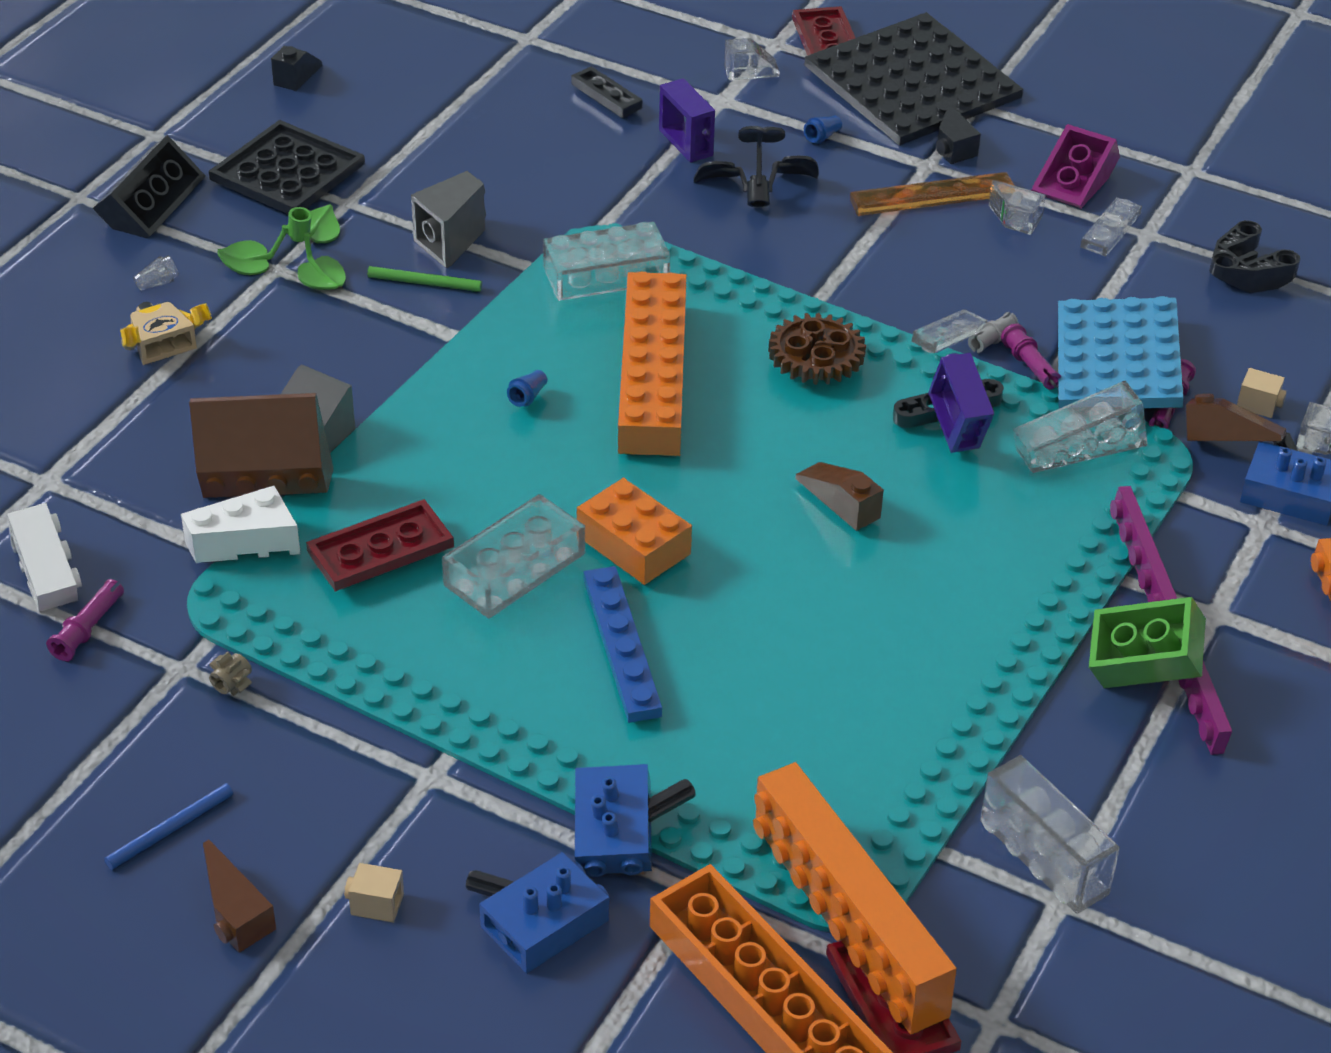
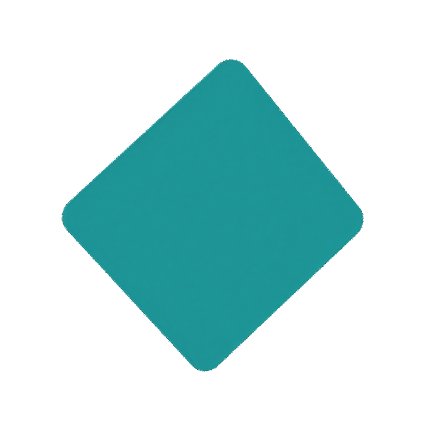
(786, 636)

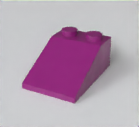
(1077, 166)

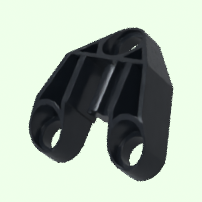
(1238, 264)

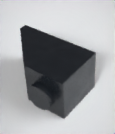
(293, 67)
(957, 138)

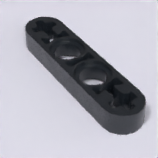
(915, 410)

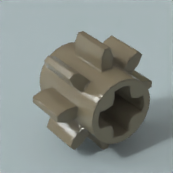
(230, 673)

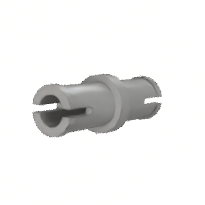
(991, 332)

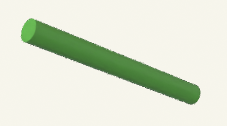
(424, 279)

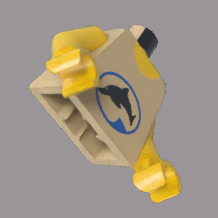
(163, 330)

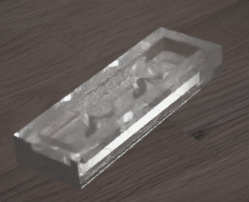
(1111, 226)
(948, 331)

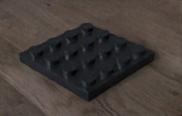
(286, 167)

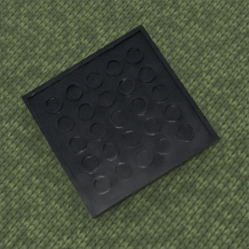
(910, 77)

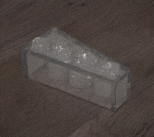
(1084, 430)

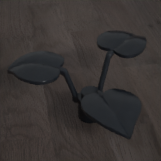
(758, 187)

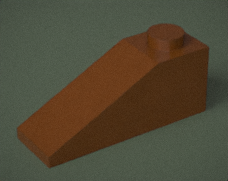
(1224, 421)
(845, 492)
(239, 908)

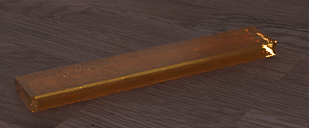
(925, 194)

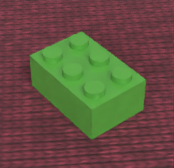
(1147, 642)

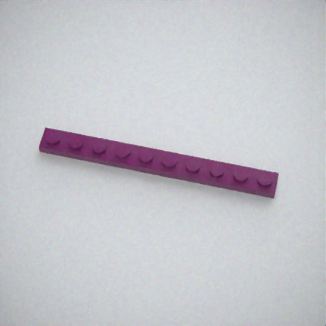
(1153, 578)

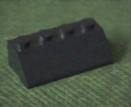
(150, 190)

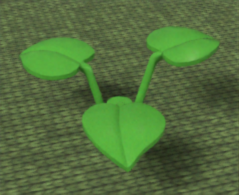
(319, 225)

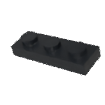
(606, 92)

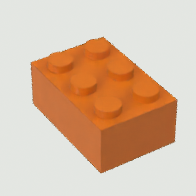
(635, 530)

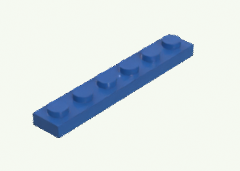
(622, 644)

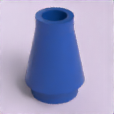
(821, 128)
(524, 389)

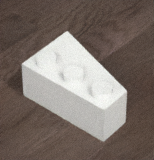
(241, 526)
(43, 556)

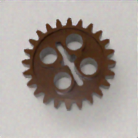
(817, 348)

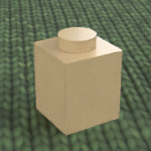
(1262, 392)
(375, 892)

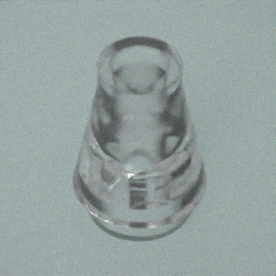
(156, 273)

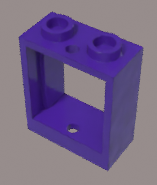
(682, 100)
(960, 402)

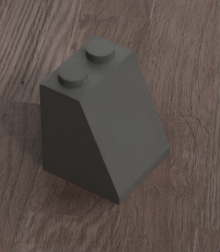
(449, 217)
(334, 401)

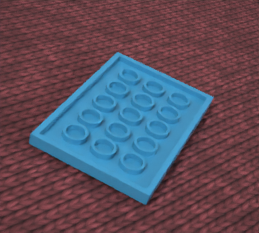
(1118, 342)

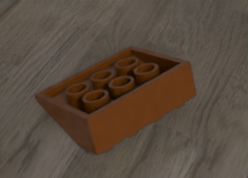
(260, 444)

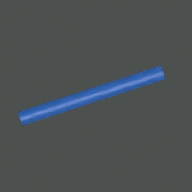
(168, 826)

